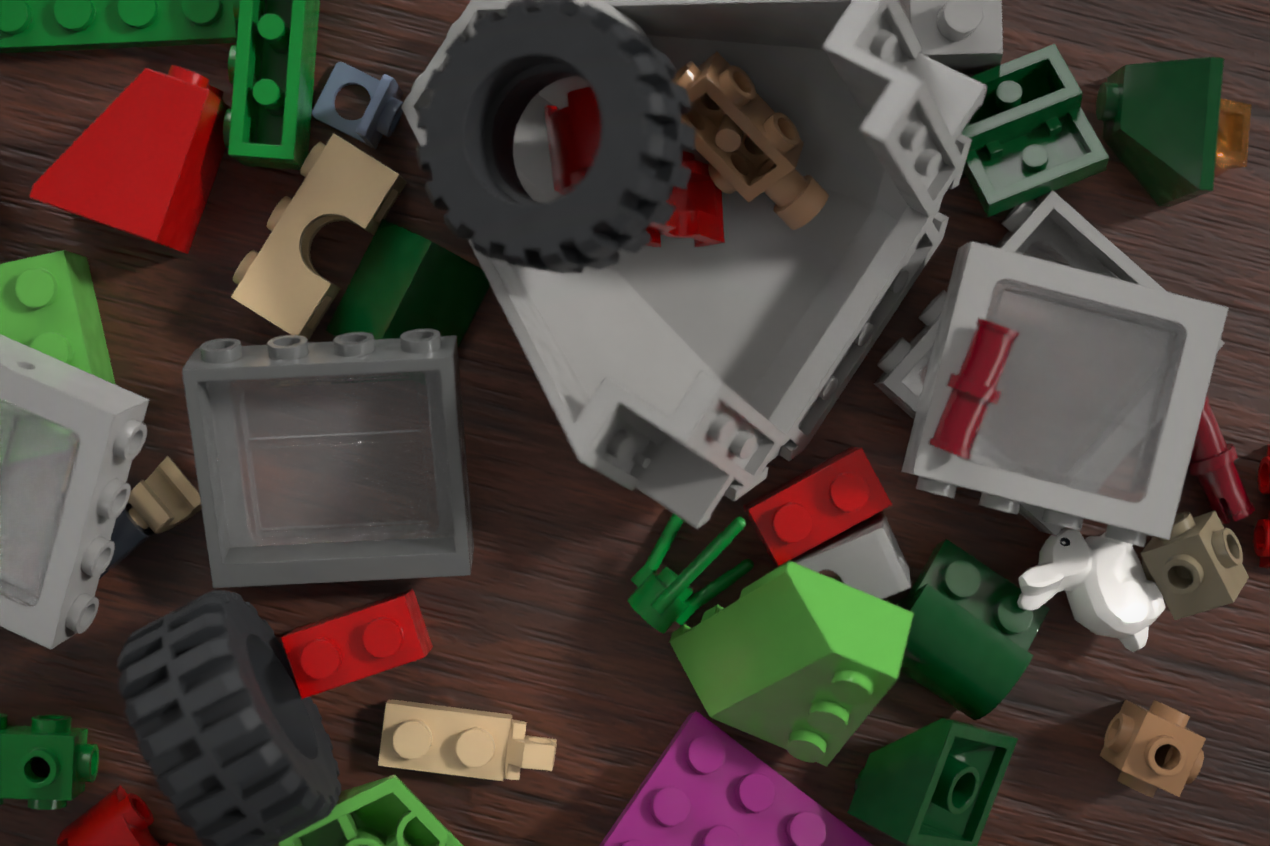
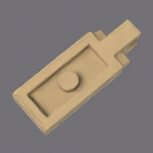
(460, 742)

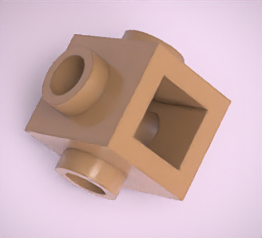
(1153, 748)

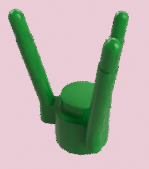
(665, 595)

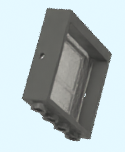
(331, 458)

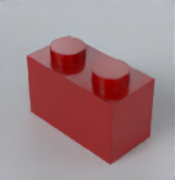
(817, 505)
(357, 643)

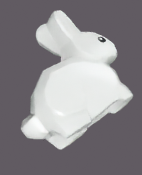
(1101, 584)

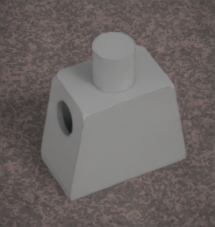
(958, 32)
(863, 558)

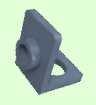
(381, 114)

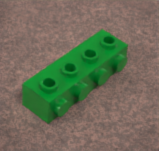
(272, 82)

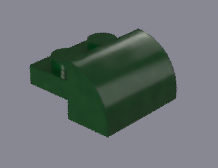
(1029, 133)
(967, 631)

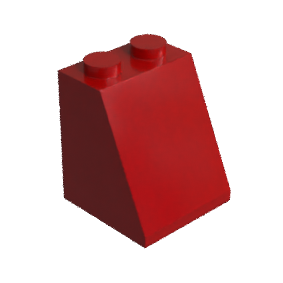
(145, 159)

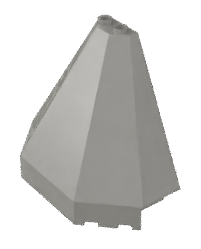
(721, 356)

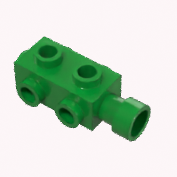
(65, 750)

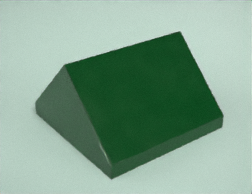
(408, 287)

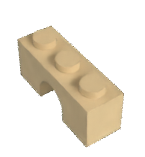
(338, 187)

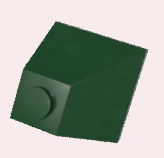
(1165, 124)
(934, 784)

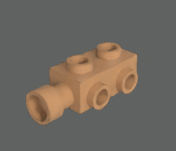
(747, 141)

